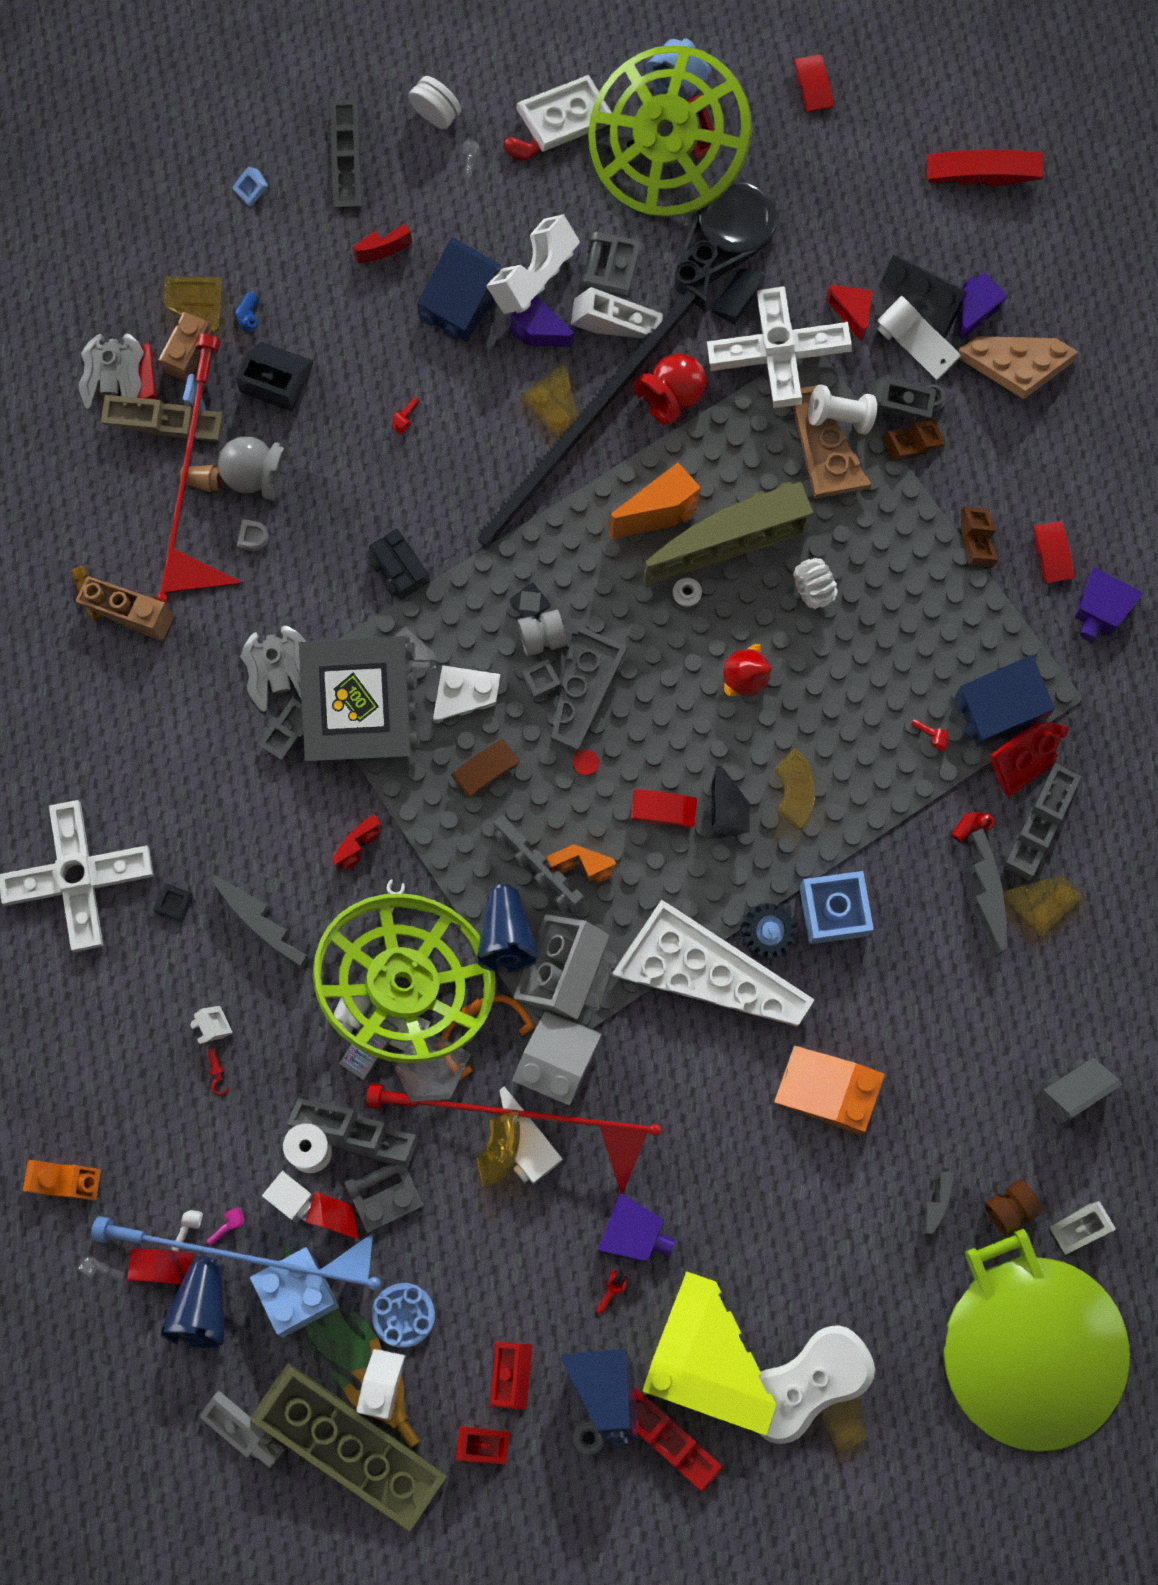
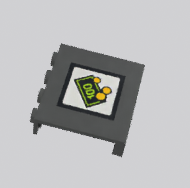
(358, 698)

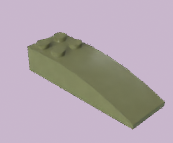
(734, 531)
(348, 1446)

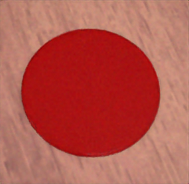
(585, 762)

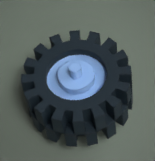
(768, 930)

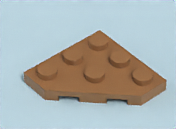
(1018, 362)

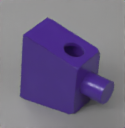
(1104, 604)
(634, 1232)

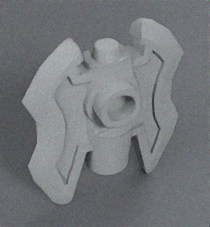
(110, 368)
(272, 664)

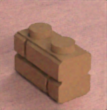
(180, 353)

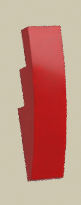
(988, 166)
(675, 1444)

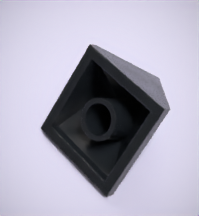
(728, 807)

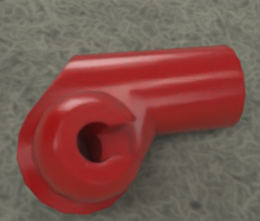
(520, 149)

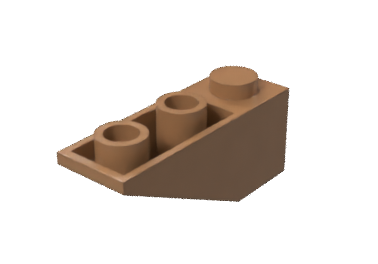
(126, 607)

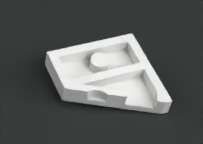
(464, 691)

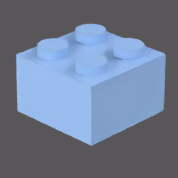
(836, 907)
(292, 1296)

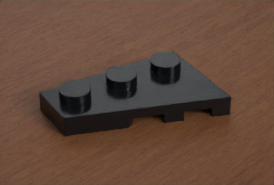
(928, 293)

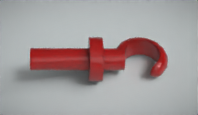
(216, 1071)

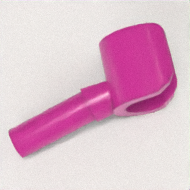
(234, 1220)

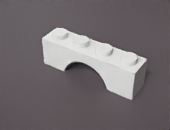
(552, 245)

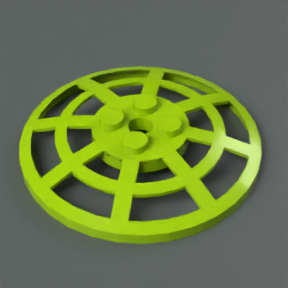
(683, 138)
(405, 963)

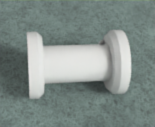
(824, 406)
(296, 1142)

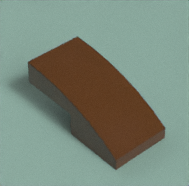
(913, 441)
(976, 534)
(485, 768)

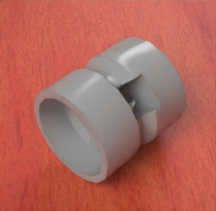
(542, 632)

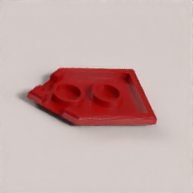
(1027, 755)

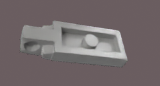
(240, 1430)

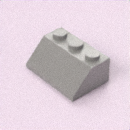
(564, 967)

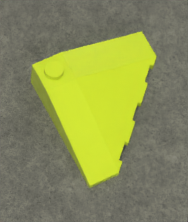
(705, 1362)

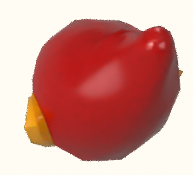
(746, 672)

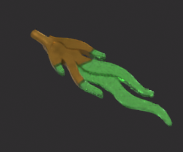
(354, 1354)

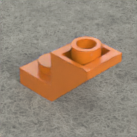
(593, 864)
(61, 1180)

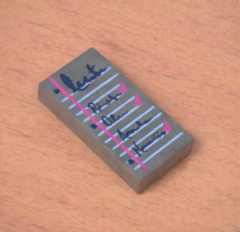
(361, 1062)

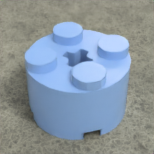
(667, 61)

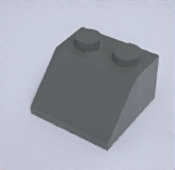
(1078, 1089)

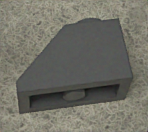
(902, 398)

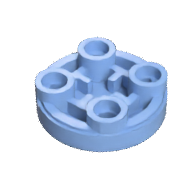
(403, 1315)

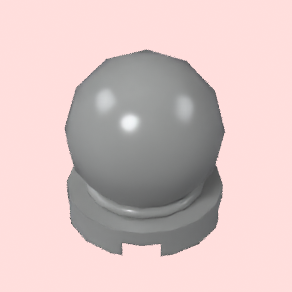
(251, 466)

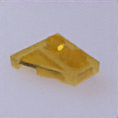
(196, 296)

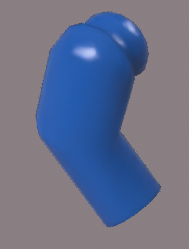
(244, 313)

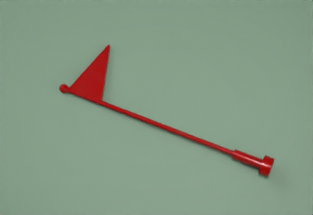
(181, 570)
(621, 1139)

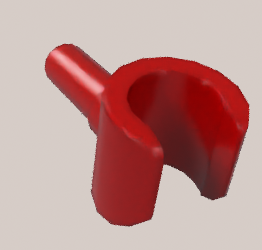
(400, 421)
(940, 736)
(613, 1288)

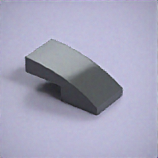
(285, 732)
(934, 1211)

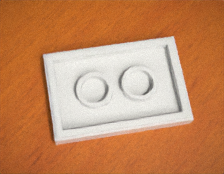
(561, 112)

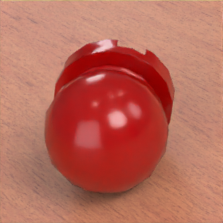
(673, 386)

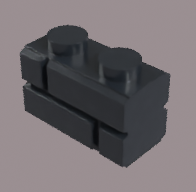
(398, 564)

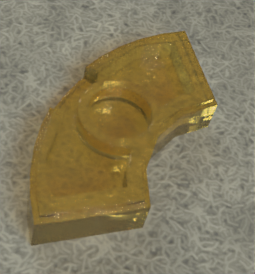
(798, 788)
(501, 1149)

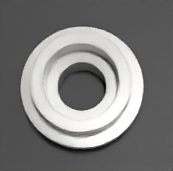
(687, 600)

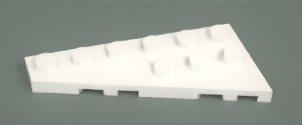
(695, 963)

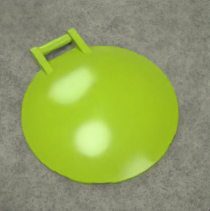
(1035, 1349)

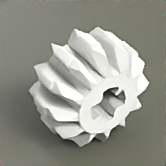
(815, 583)

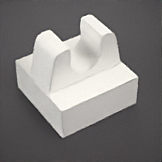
(212, 1024)

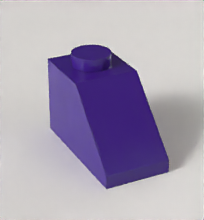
(980, 303)
(541, 326)

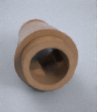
(204, 478)

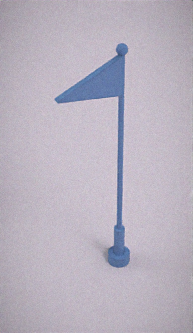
(350, 1266)

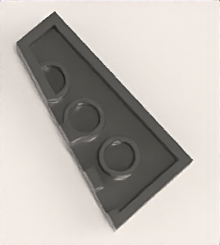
(506, 835)

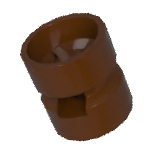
(1015, 1206)

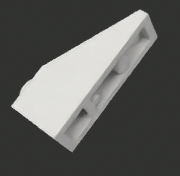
(612, 315)
(535, 1153)

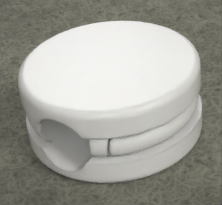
(435, 102)

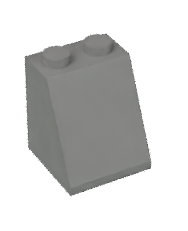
(557, 1057)

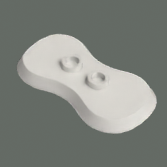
(827, 1371)

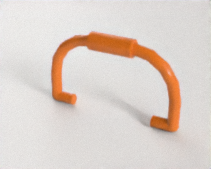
(474, 1007)

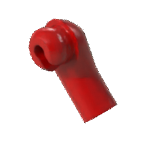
(972, 822)

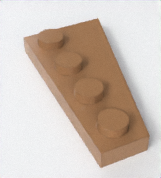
(827, 454)

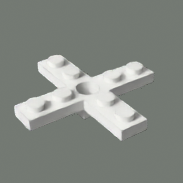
(782, 357)
(78, 897)

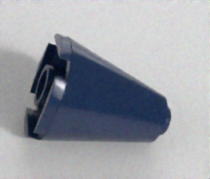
(506, 933)
(198, 1307)

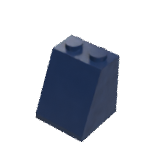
(458, 290)
(1004, 702)
(607, 1392)

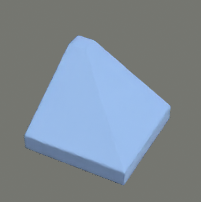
(252, 183)
(190, 393)

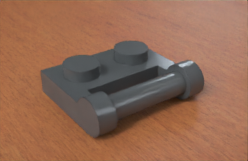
(619, 266)
(387, 1204)

